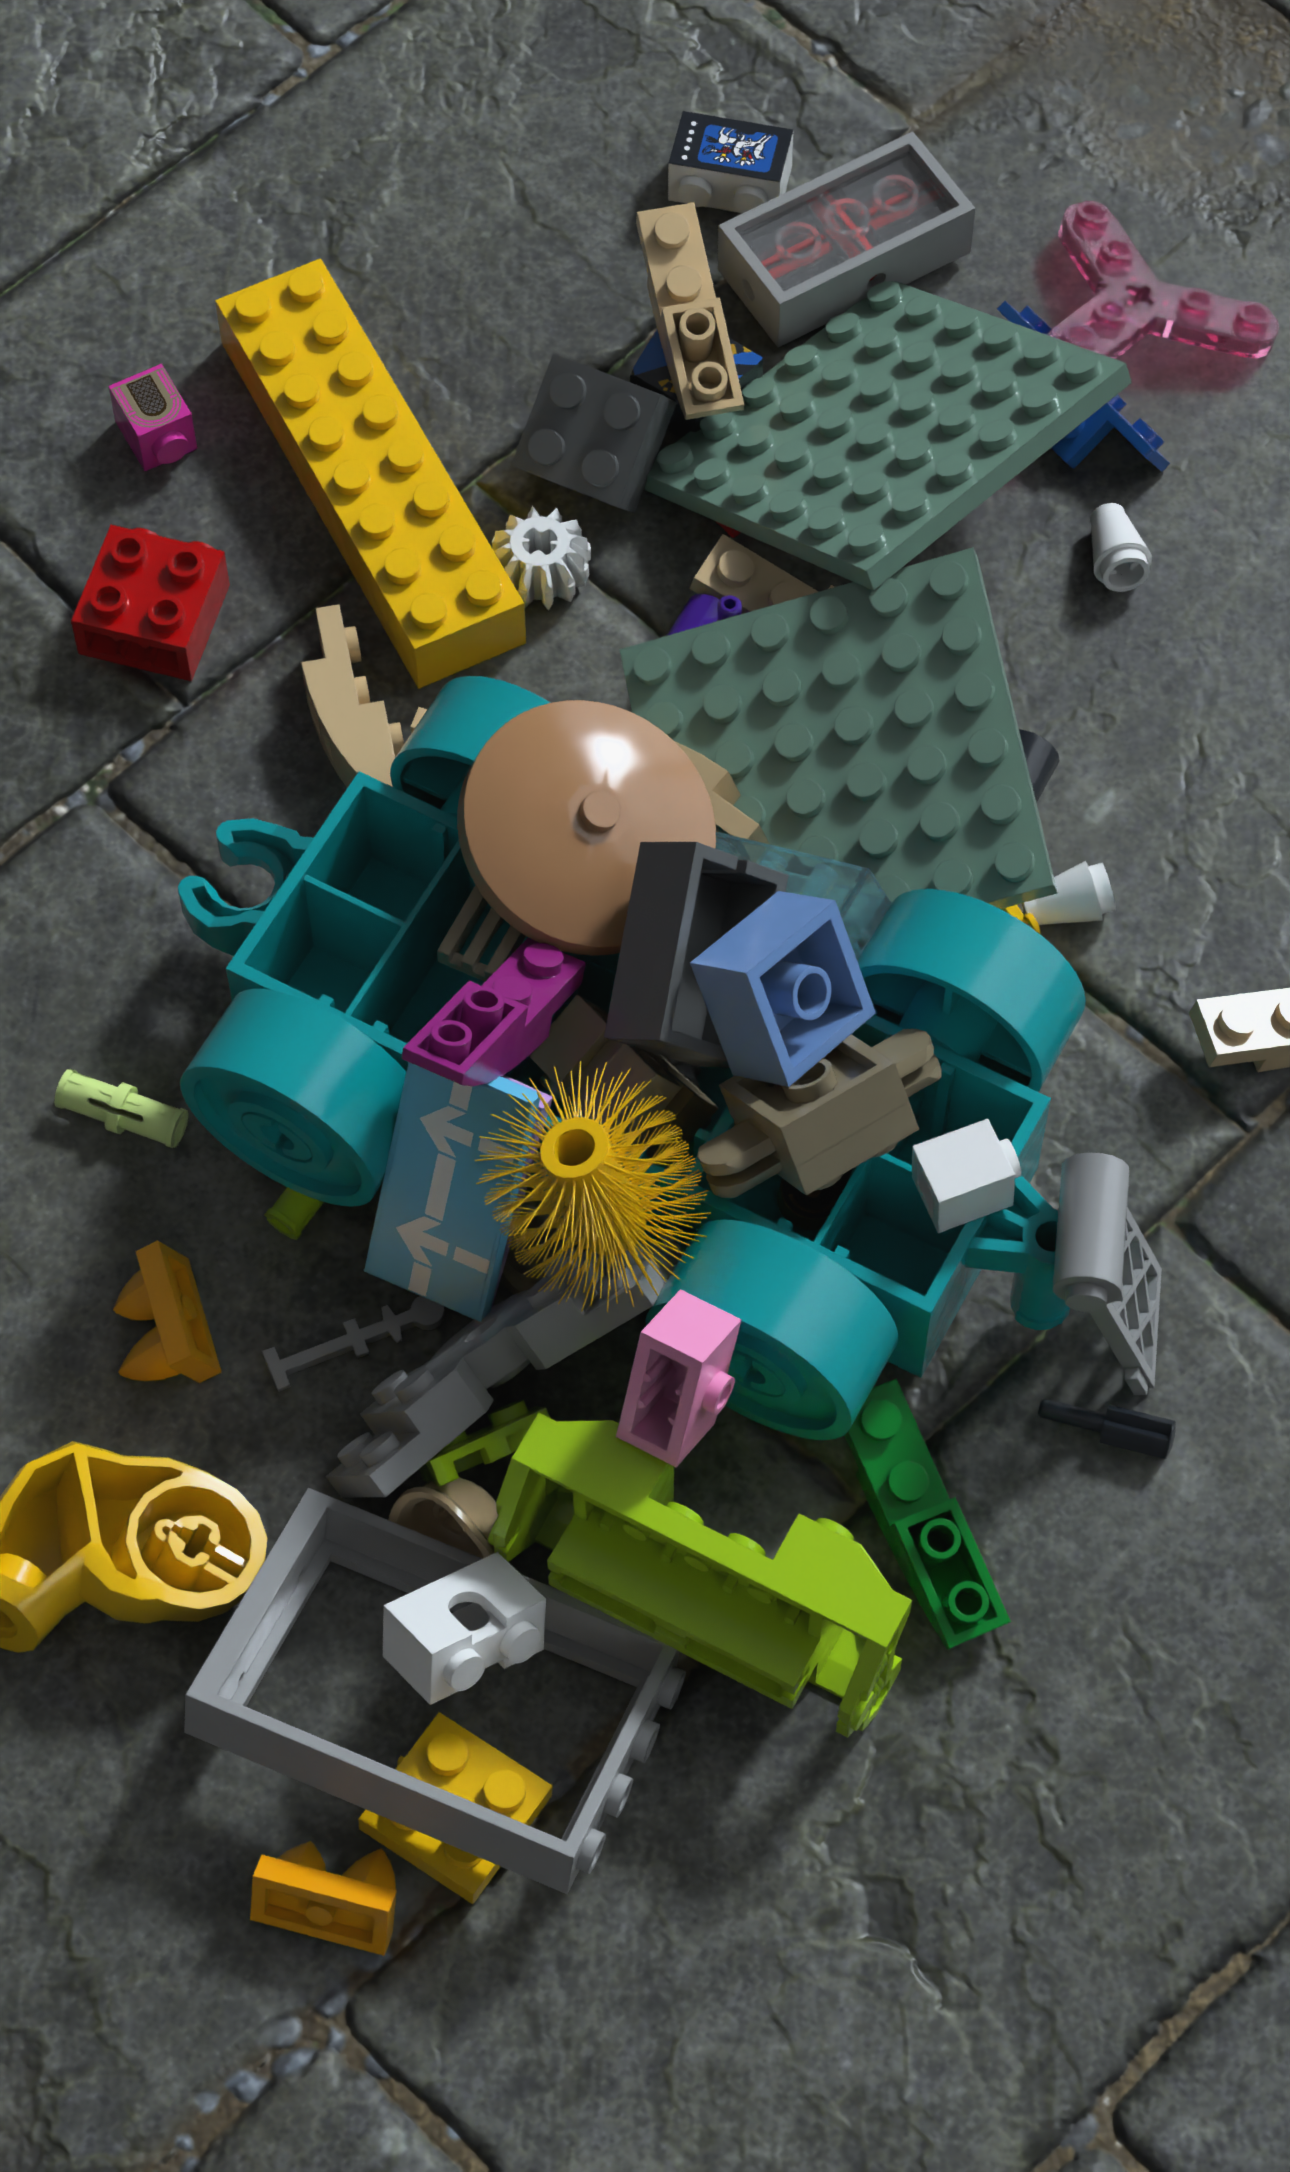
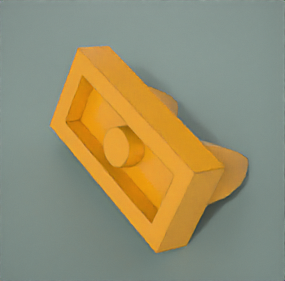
(181, 1340)
(344, 1909)

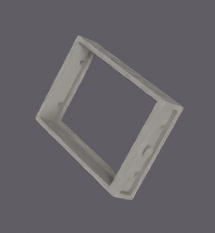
(337, 1532)

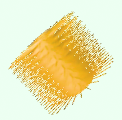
(593, 1187)

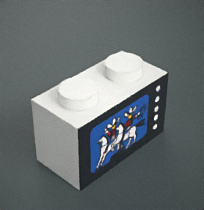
(728, 162)

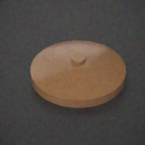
(561, 813)

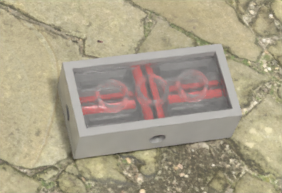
(842, 234)

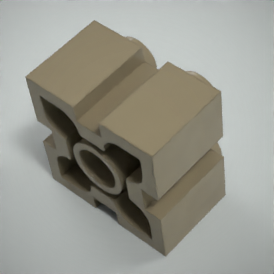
(580, 1037)

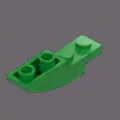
(921, 1520)

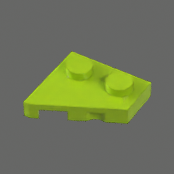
(485, 1445)

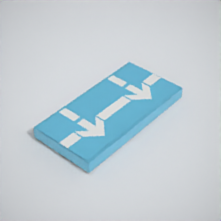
(431, 1213)

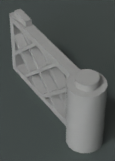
(1107, 1263)

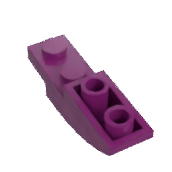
(502, 1022)

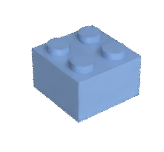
(783, 988)

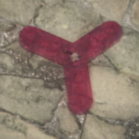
(1157, 308)

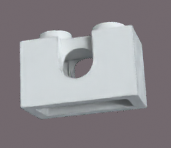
(449, 1650)

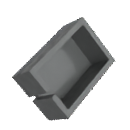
(677, 909)

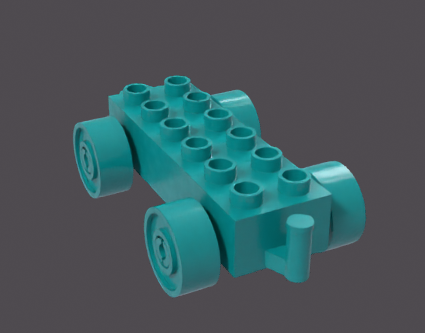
(349, 971)

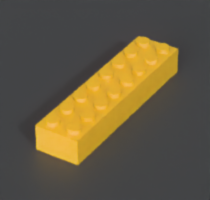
(371, 473)

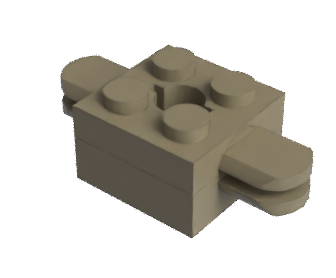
(826, 1121)

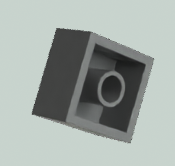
(593, 433)

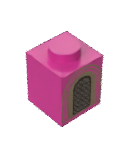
(153, 417)

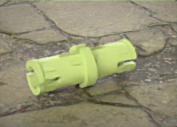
(121, 1108)

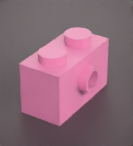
(679, 1378)

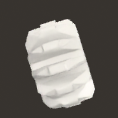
(543, 556)

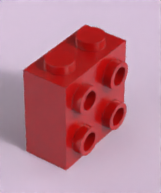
(151, 602)

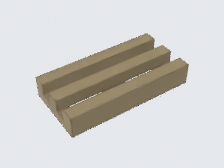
(460, 930)

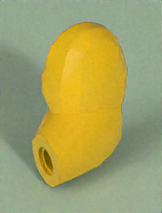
(124, 1536)

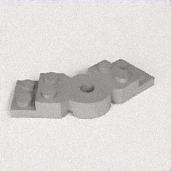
(440, 1399)

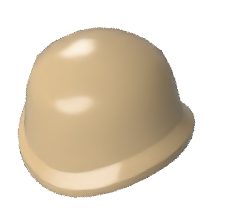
(450, 1513)

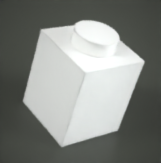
(965, 1174)

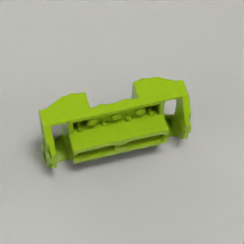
(652, 1564)

